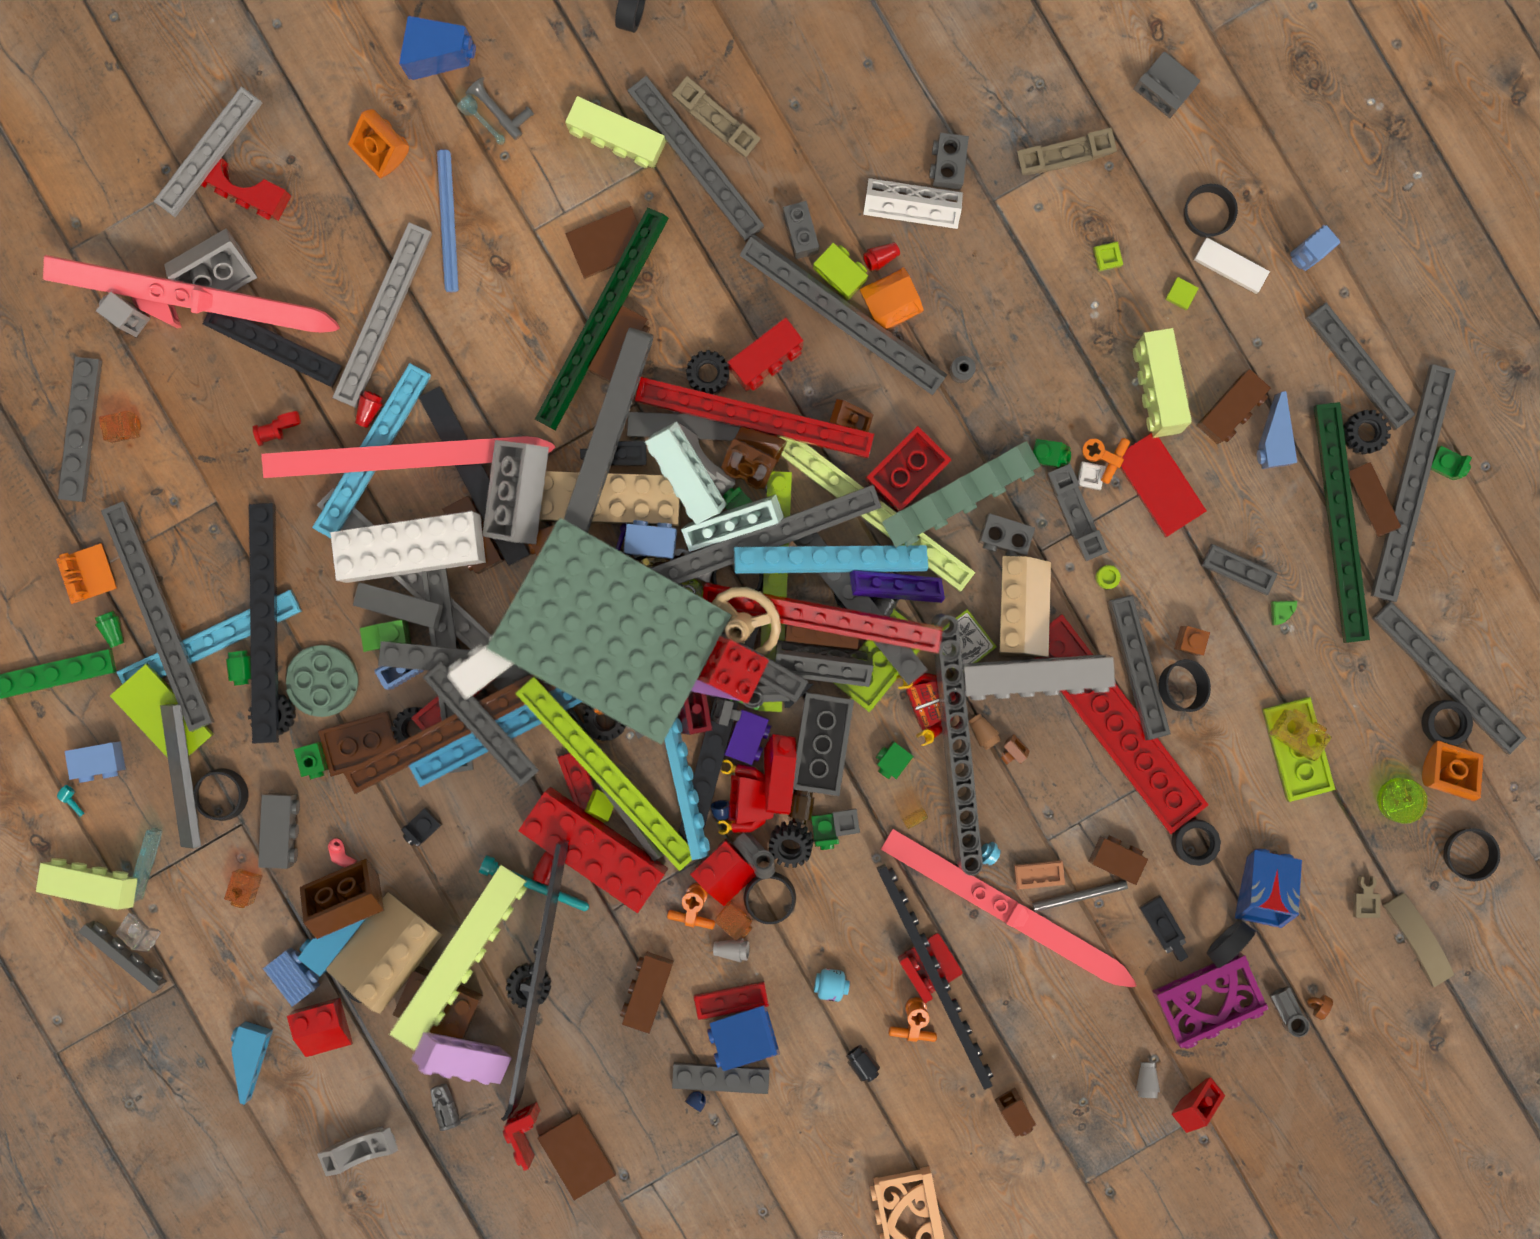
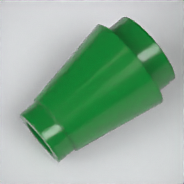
(110, 628)

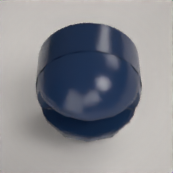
(720, 809)
(696, 1100)

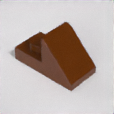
(851, 416)

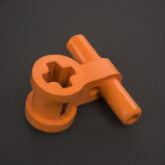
(1115, 460)
(692, 907)
(917, 1018)

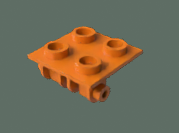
(86, 573)

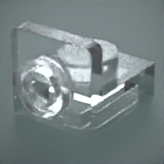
(137, 933)

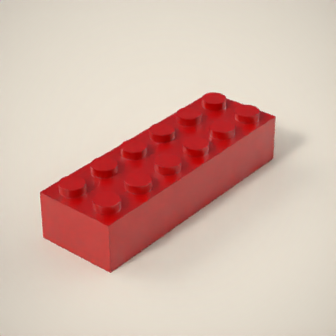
(594, 849)

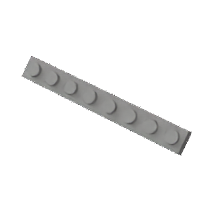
(382, 315)

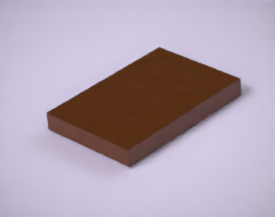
(602, 242)
(356, 741)
(576, 1156)

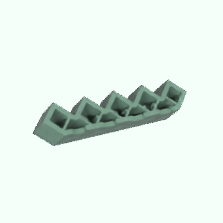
(961, 495)

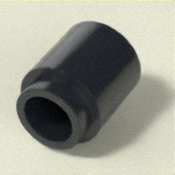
(863, 1063)

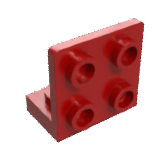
(733, 669)
(917, 973)
(513, 1132)

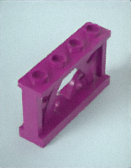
(1224, 1019)

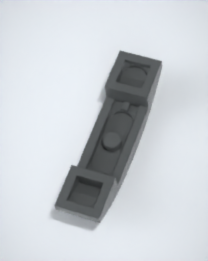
(1076, 513)

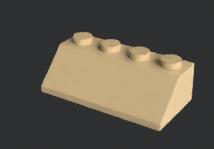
(1025, 607)

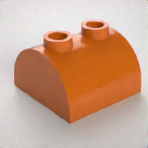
(378, 143)
(1453, 771)

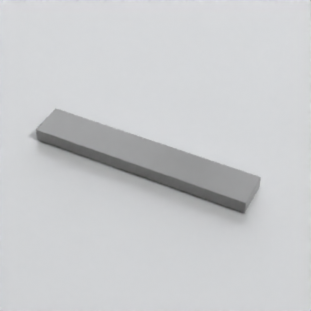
(208, 151)

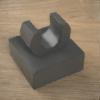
(723, 712)
(846, 822)

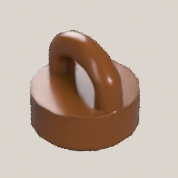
(1321, 1006)

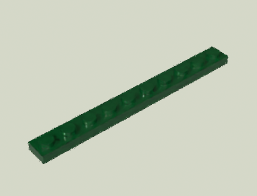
(601, 318)
(1341, 522)

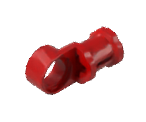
(274, 430)

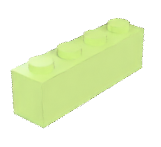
(615, 132)
(86, 885)

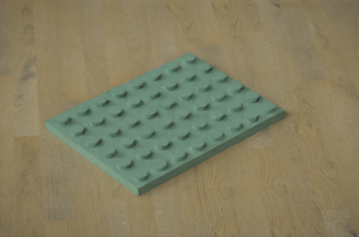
(609, 631)

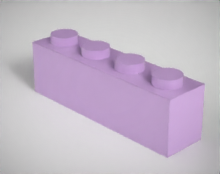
(461, 1059)

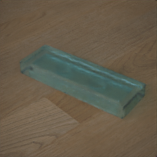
(146, 860)

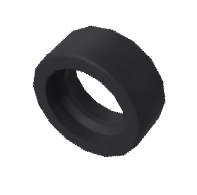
(629, 14)
(1465, 717)
(1212, 851)

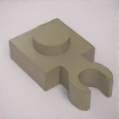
(1366, 903)

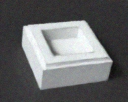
(1090, 475)

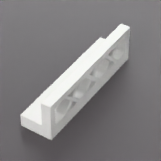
(913, 206)

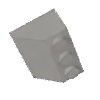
(213, 264)

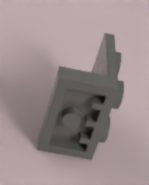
(1166, 84)

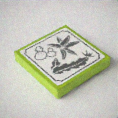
(973, 639)

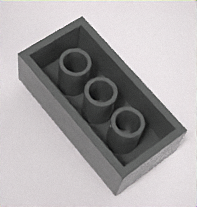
(822, 743)

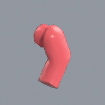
(338, 854)

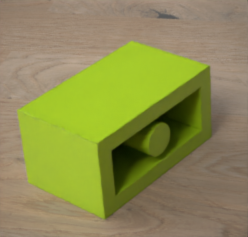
(841, 271)

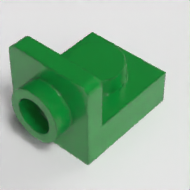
(1450, 463)
(735, 498)
(824, 831)

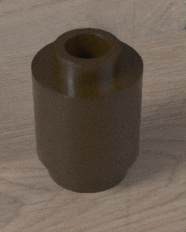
(801, 806)

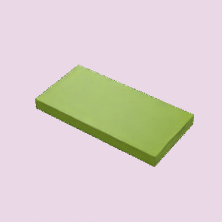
(882, 676)
(141, 701)
(1298, 774)

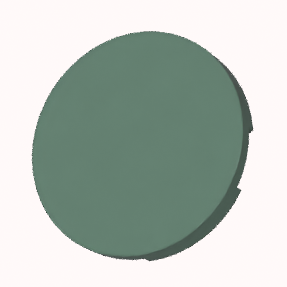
(322, 681)

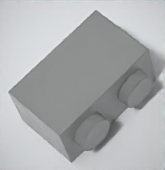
(122, 314)

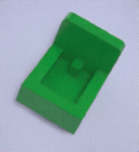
(1052, 453)

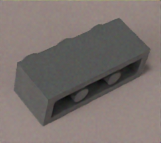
(278, 830)

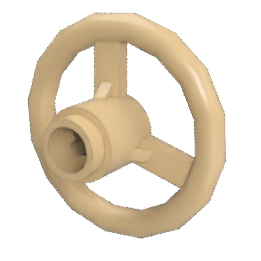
(743, 624)

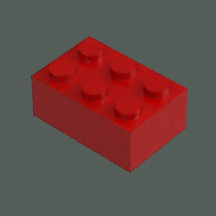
(766, 355)
(908, 469)

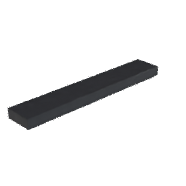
(275, 347)

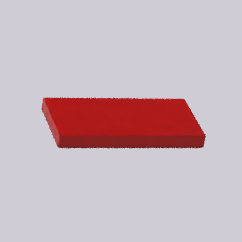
(1160, 485)

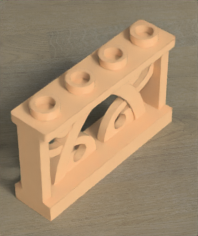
(921, 1192)

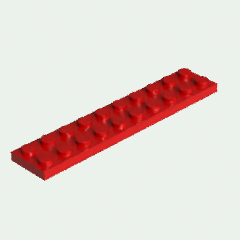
(1121, 735)

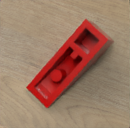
(779, 773)

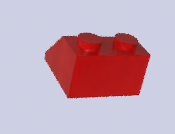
(723, 873)
(320, 1027)

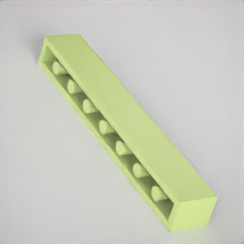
(459, 956)

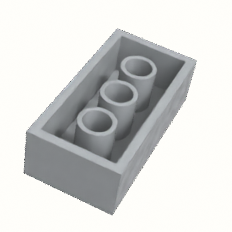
(515, 492)

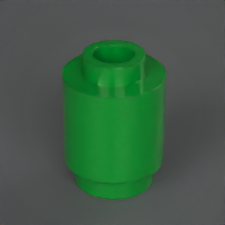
(239, 667)

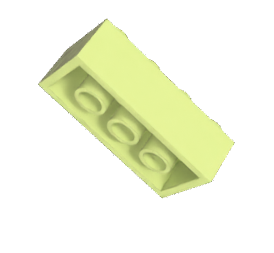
(1162, 383)

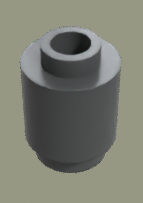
(959, 376)

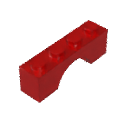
(264, 197)

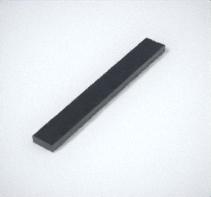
(473, 475)

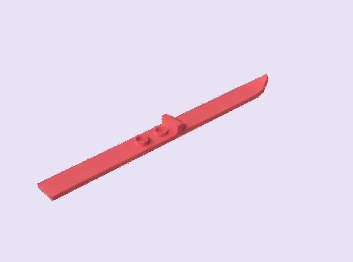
(187, 295)
(386, 457)
(1007, 909)

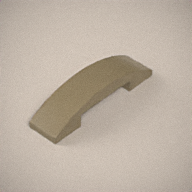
(715, 118)
(1067, 153)
(1420, 939)

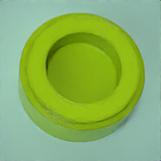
(1107, 577)

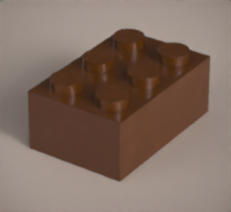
(341, 899)
(457, 1016)

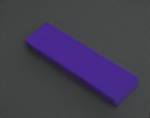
(897, 586)

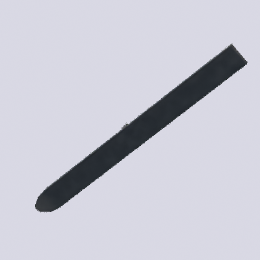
(533, 986)

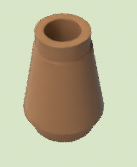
(985, 733)

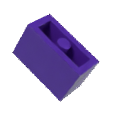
(747, 737)

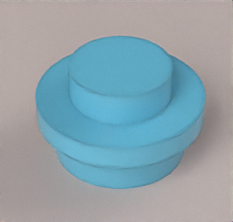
(990, 853)

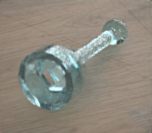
(469, 107)

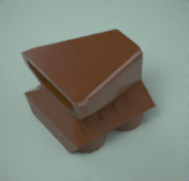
(753, 457)

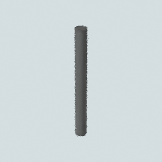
(1080, 895)

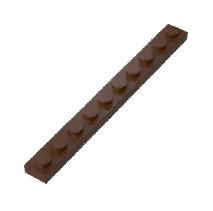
(432, 739)

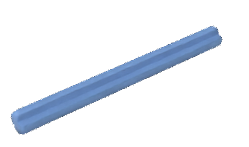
(447, 221)

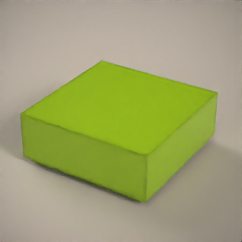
(1108, 256)
(1181, 293)
(599, 806)

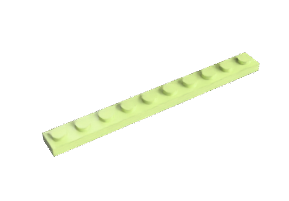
(840, 484)

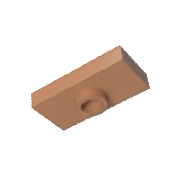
(1039, 874)

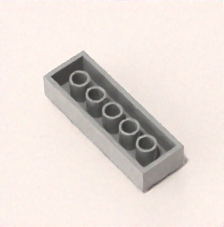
(1039, 675)

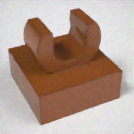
(1014, 750)

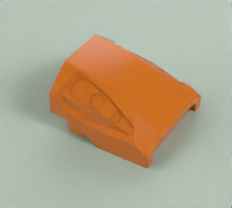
(892, 299)

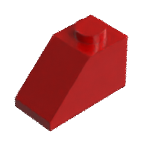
(1198, 1106)

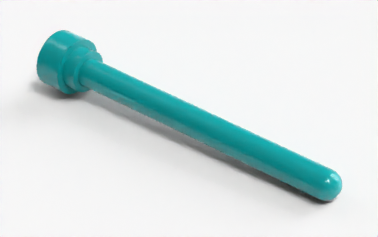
(490, 867)

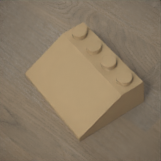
(383, 954)

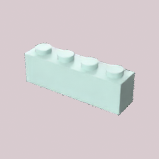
(685, 473)
(733, 523)

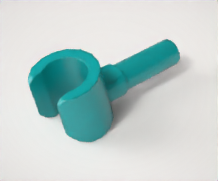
(65, 795)

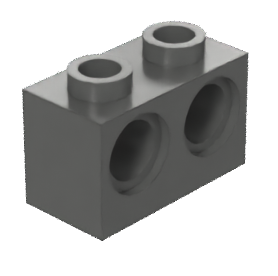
(955, 162)
(800, 230)
(1007, 530)

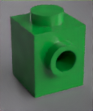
(311, 760)
(892, 760)

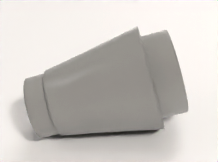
(732, 949)
(1147, 1081)

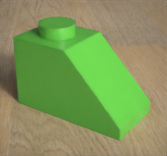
(392, 631)

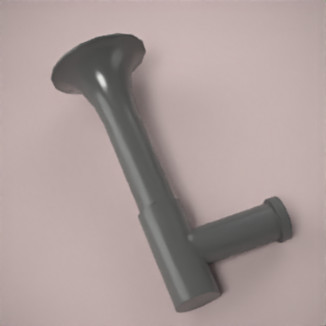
(510, 126)

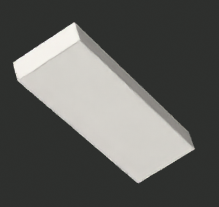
(1231, 265)

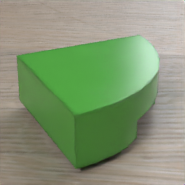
(1282, 611)

